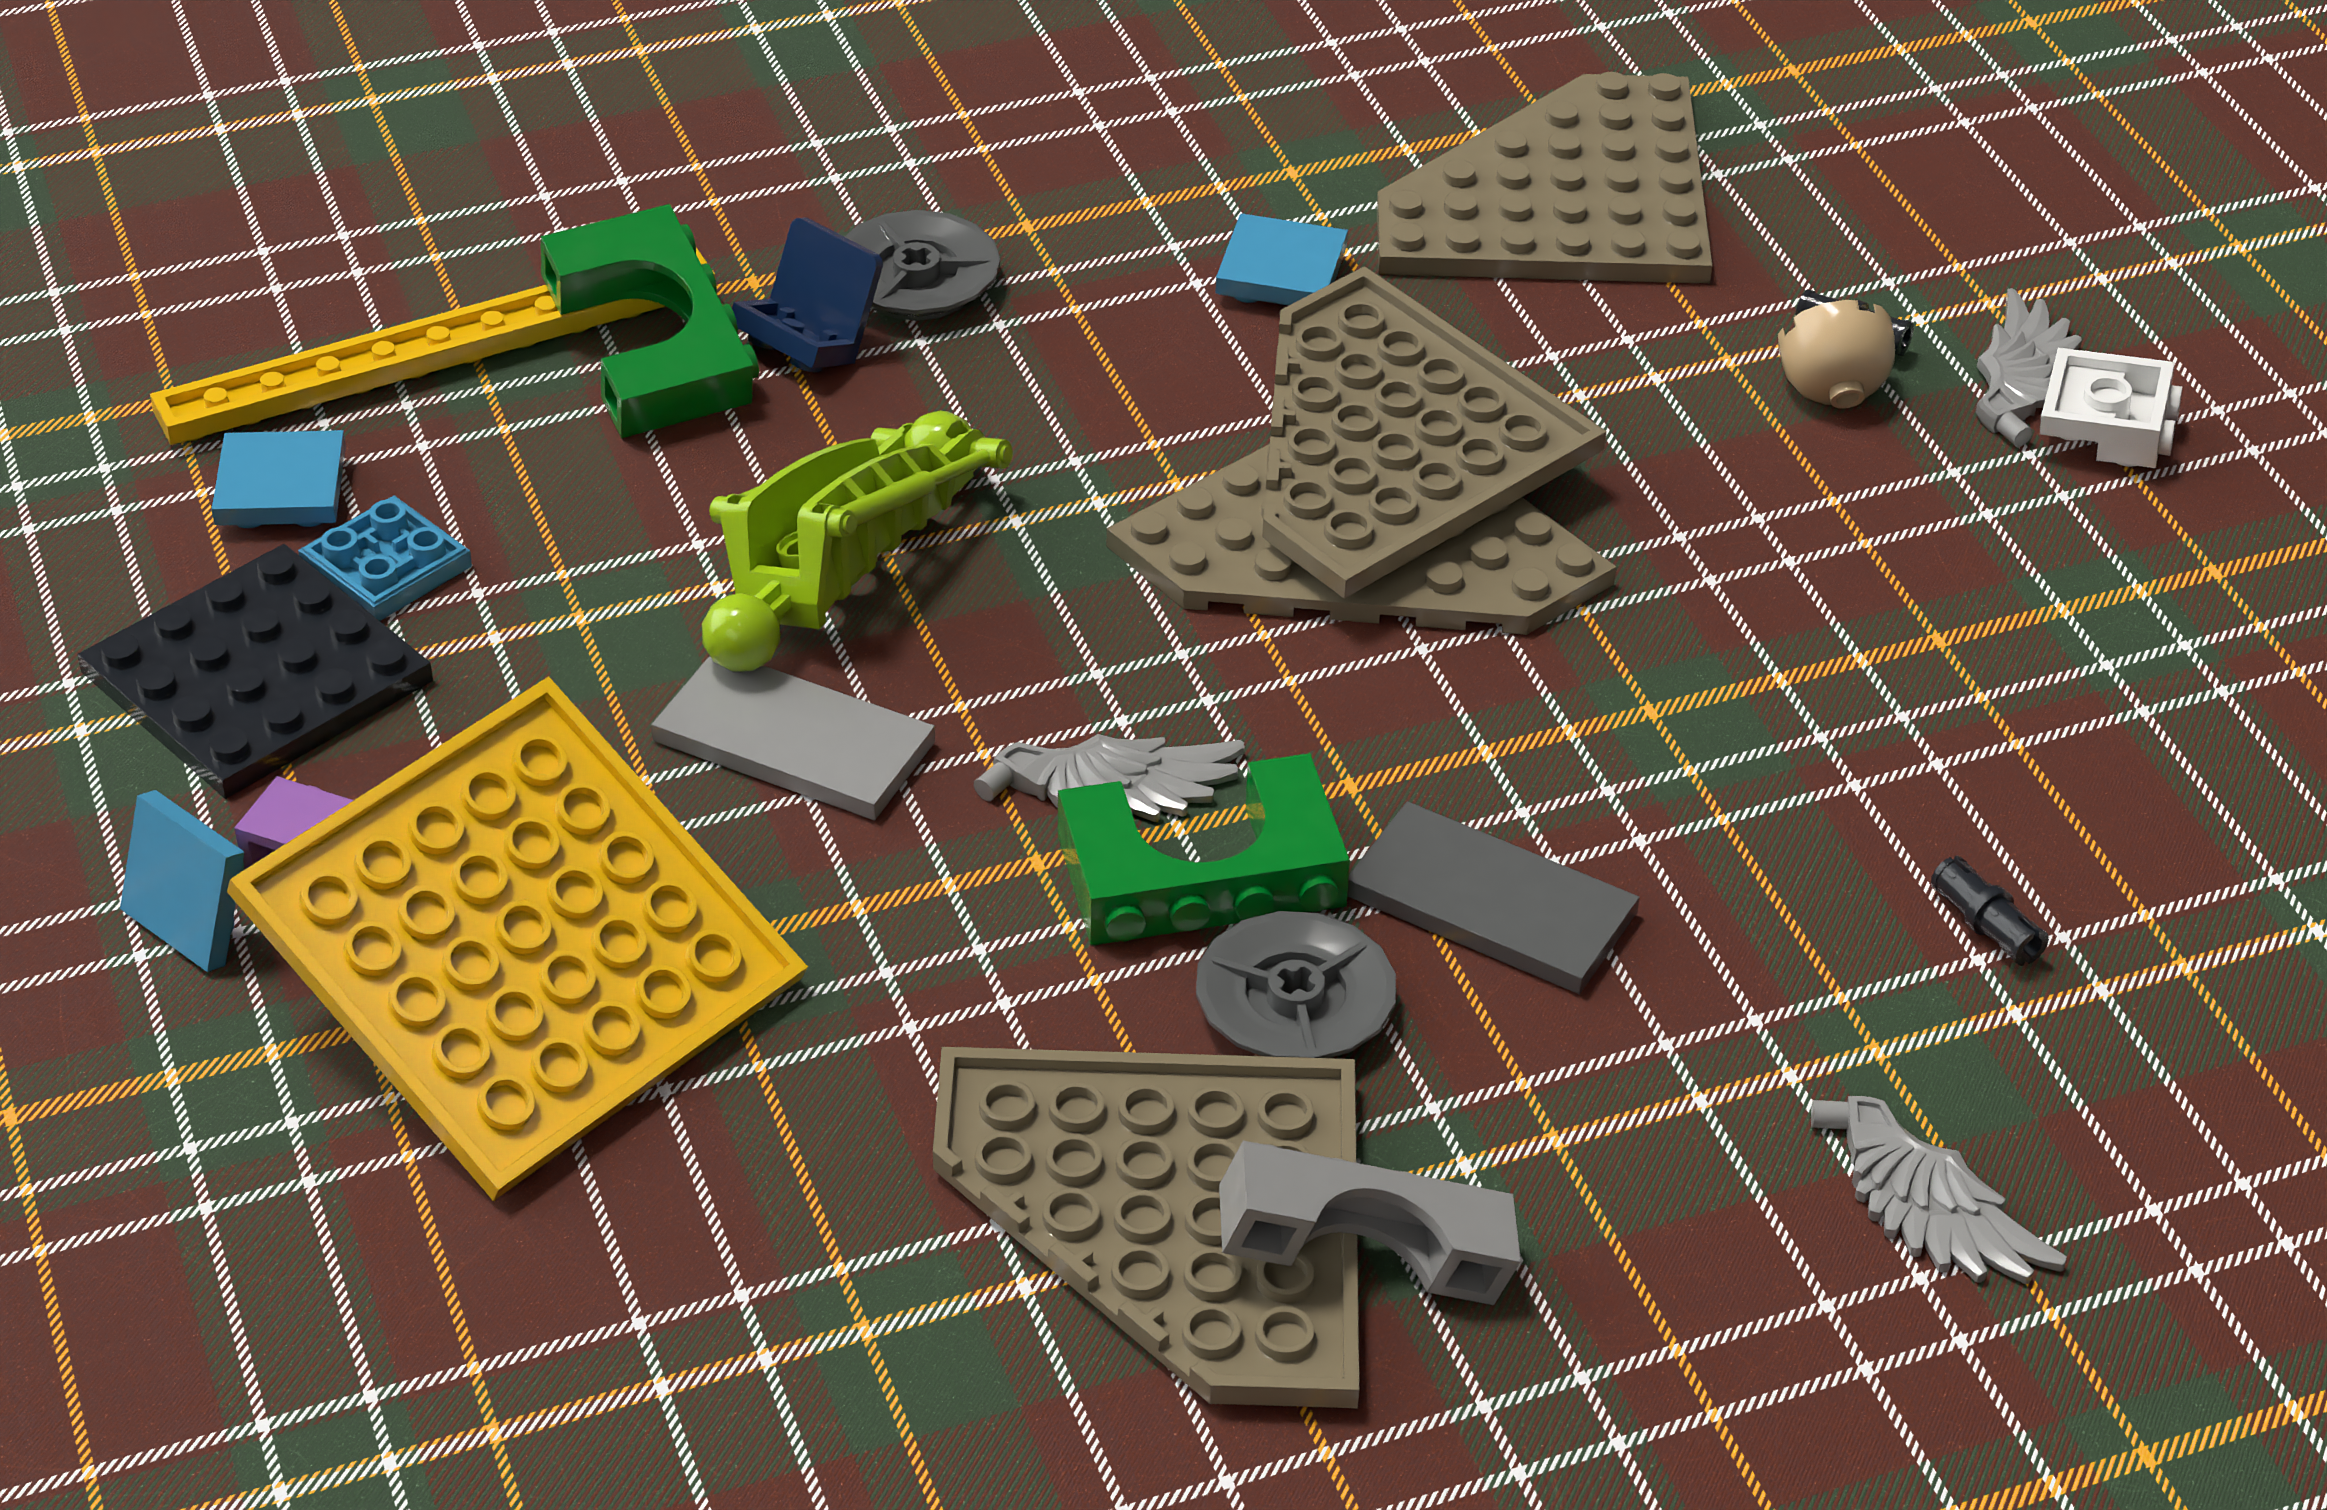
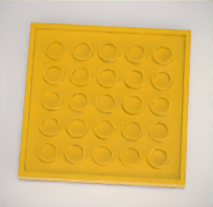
(517, 934)

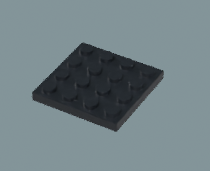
(255, 669)

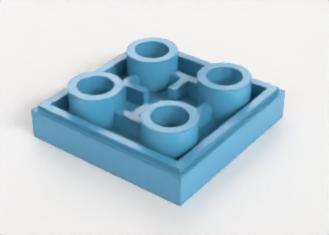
(1279, 260)
(279, 478)
(387, 557)
(181, 880)

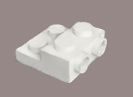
(2115, 402)

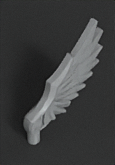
(2020, 367)
(1151, 774)
(1931, 1195)

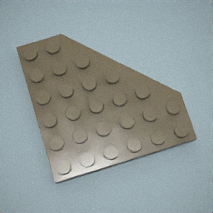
(1565, 189)
(1398, 433)
(1502, 570)
(1115, 1187)

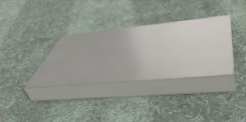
(795, 735)

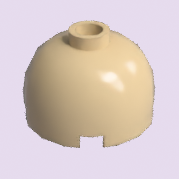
(1838, 352)

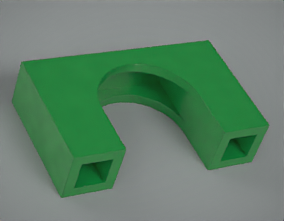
(656, 261)
(1138, 892)

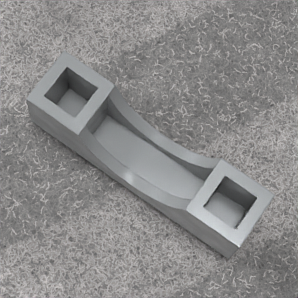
(1448, 1232)

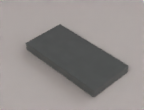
(1492, 897)

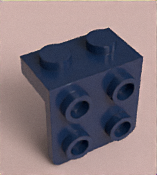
(816, 299)

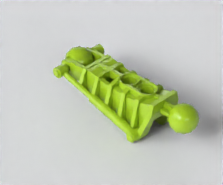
(824, 522)

